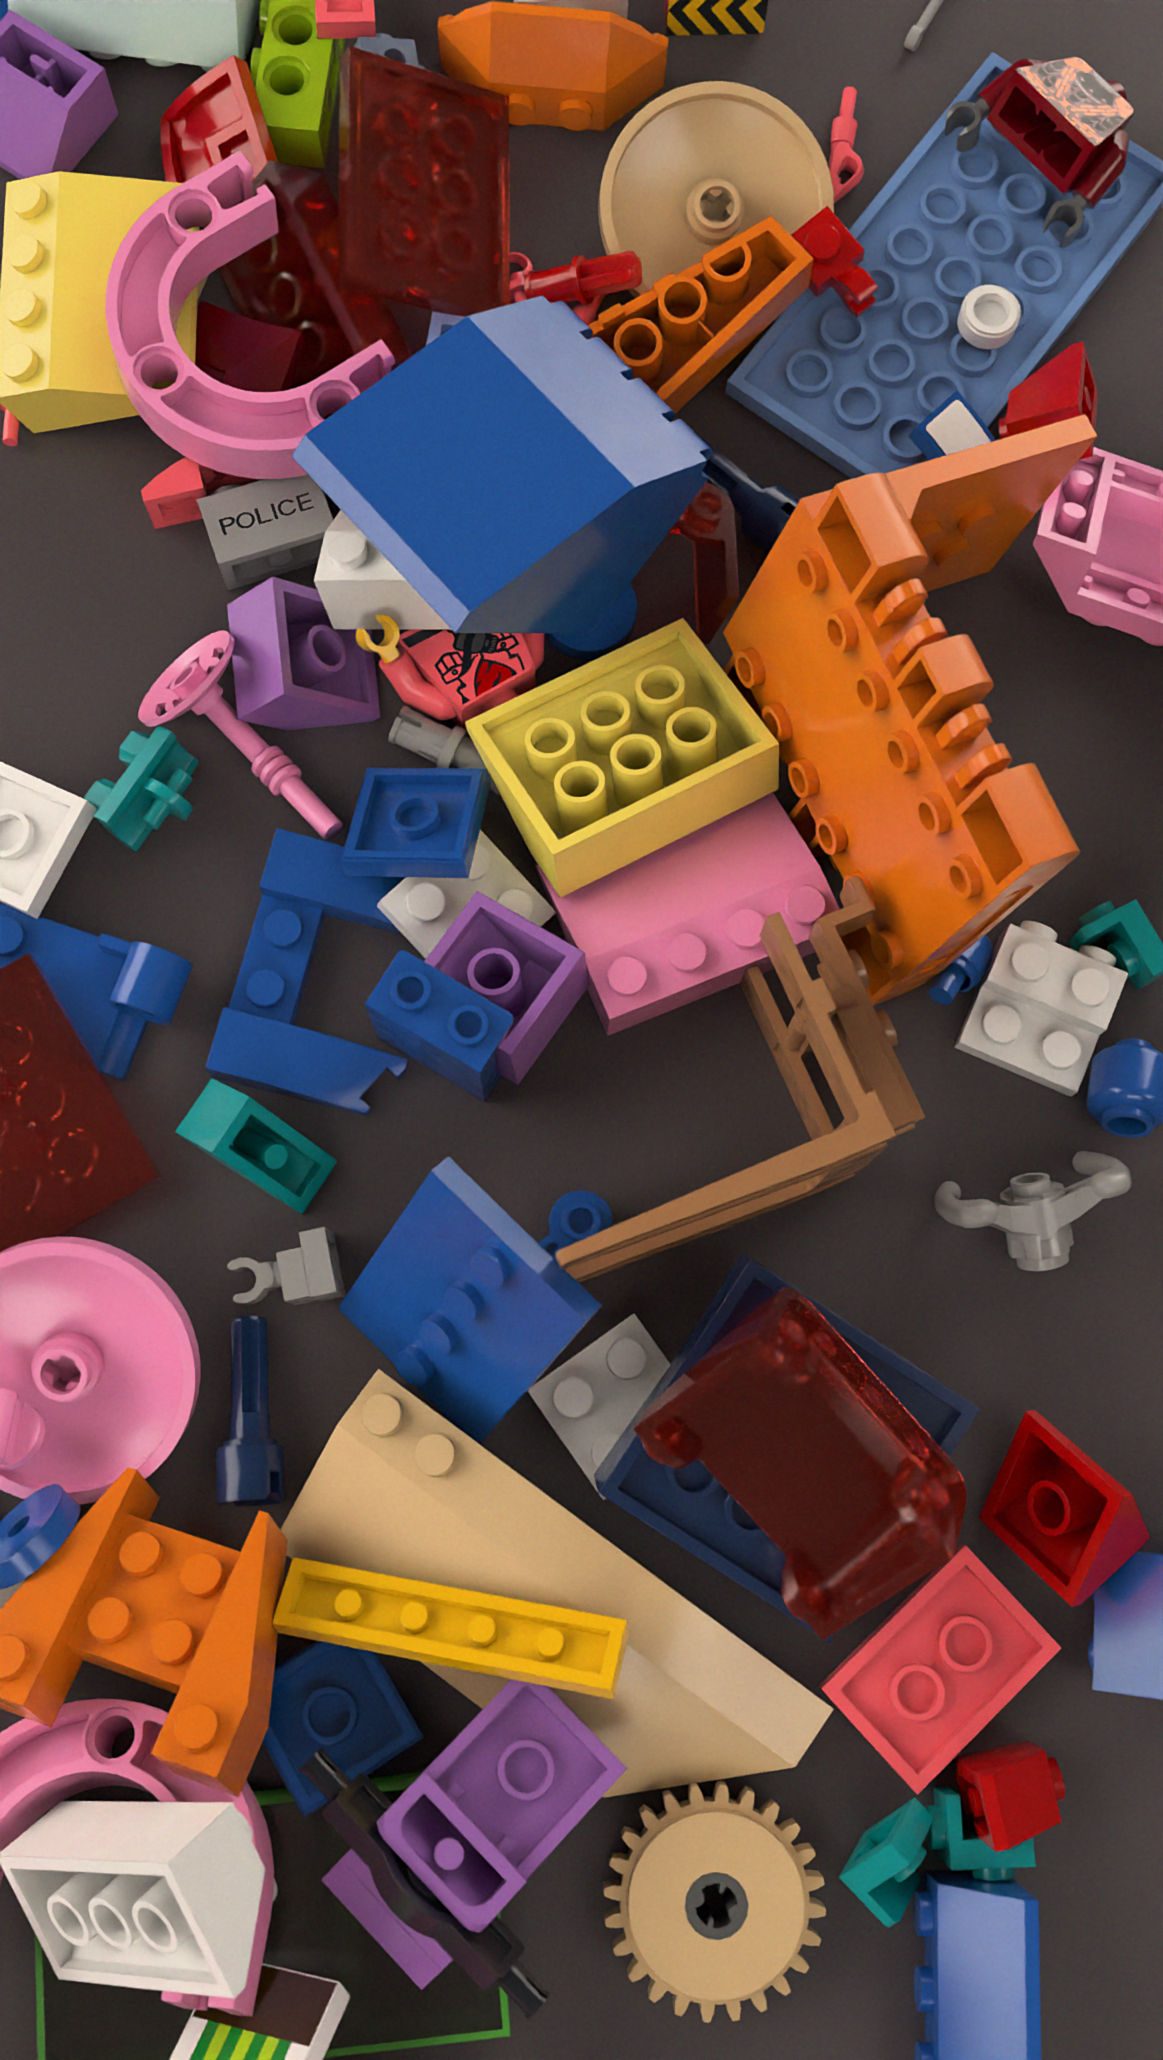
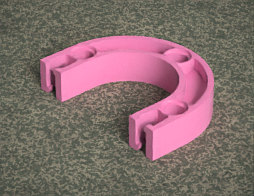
(145, 292)
(75, 1755)

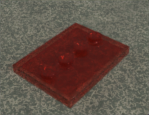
(422, 187)
(61, 1126)

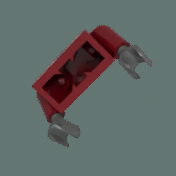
(1061, 122)

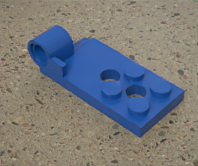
(101, 981)

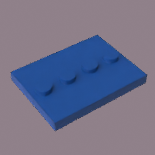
(466, 1302)

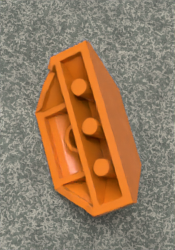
(554, 61)

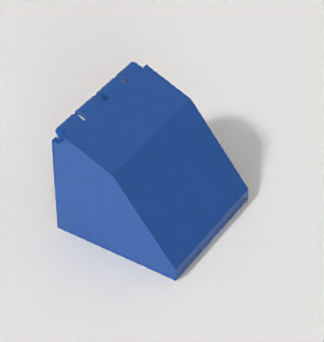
(511, 471)

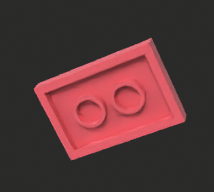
(939, 1668)

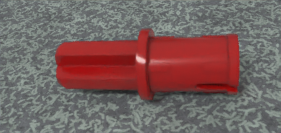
(585, 278)

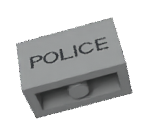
(265, 527)

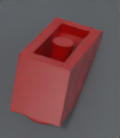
(1053, 394)
(1009, 1793)

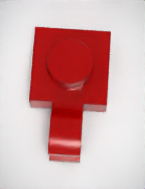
(836, 261)

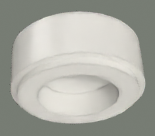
(989, 316)

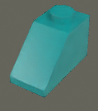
(256, 1145)

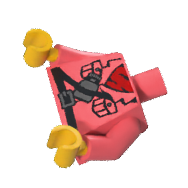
(456, 672)

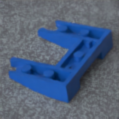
(257, 1032)

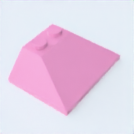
(1106, 544)

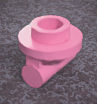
(20, 1431)

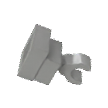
(302, 1272)

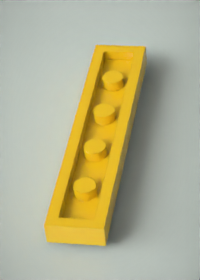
(453, 1627)

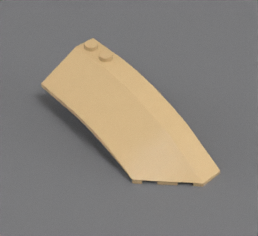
(434, 1506)

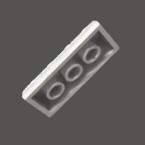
(142, 1893)

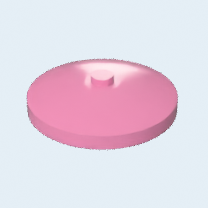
(100, 1357)

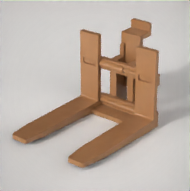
(858, 1062)

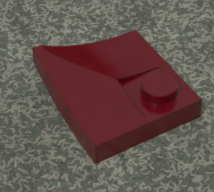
(245, 351)

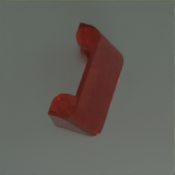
(814, 1460)

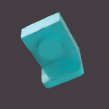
(1129, 940)
(886, 1860)

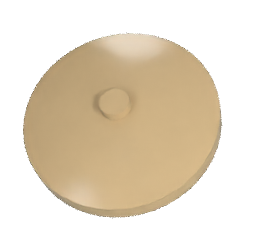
(705, 170)

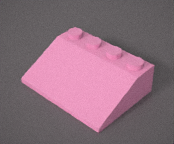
(693, 913)

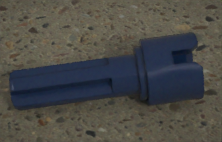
(762, 509)
(250, 1462)

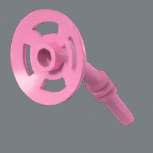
(193, 685)

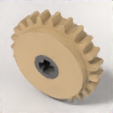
(765, 1913)

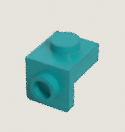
(965, 1851)

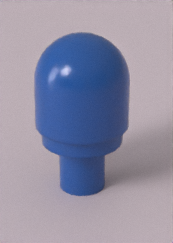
(963, 972)

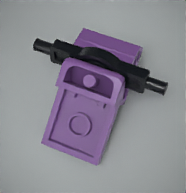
(466, 1837)

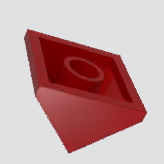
(1062, 1511)

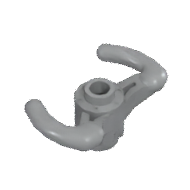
(1038, 1211)

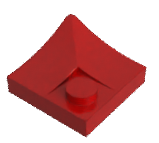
(213, 122)

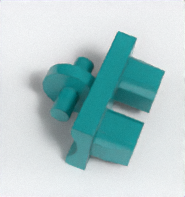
(147, 790)

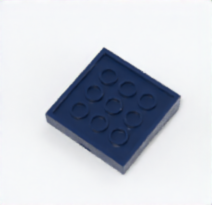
(692, 1503)

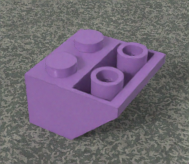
(49, 101)

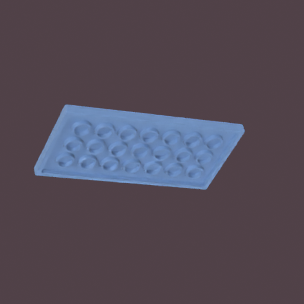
(930, 238)

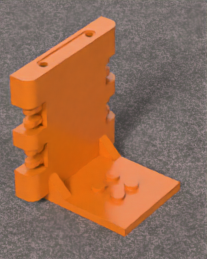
(888, 711)

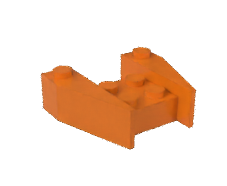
(159, 1613)

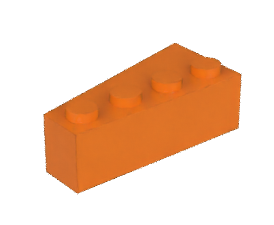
(707, 313)

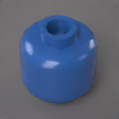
(1127, 1088)

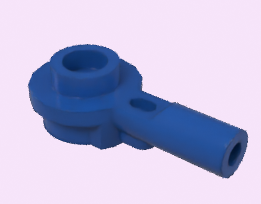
(574, 1219)

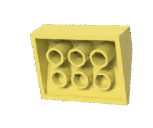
(53, 297)
(625, 755)

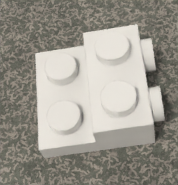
(1042, 1007)

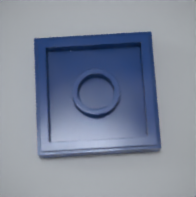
(416, 822)
(340, 1703)

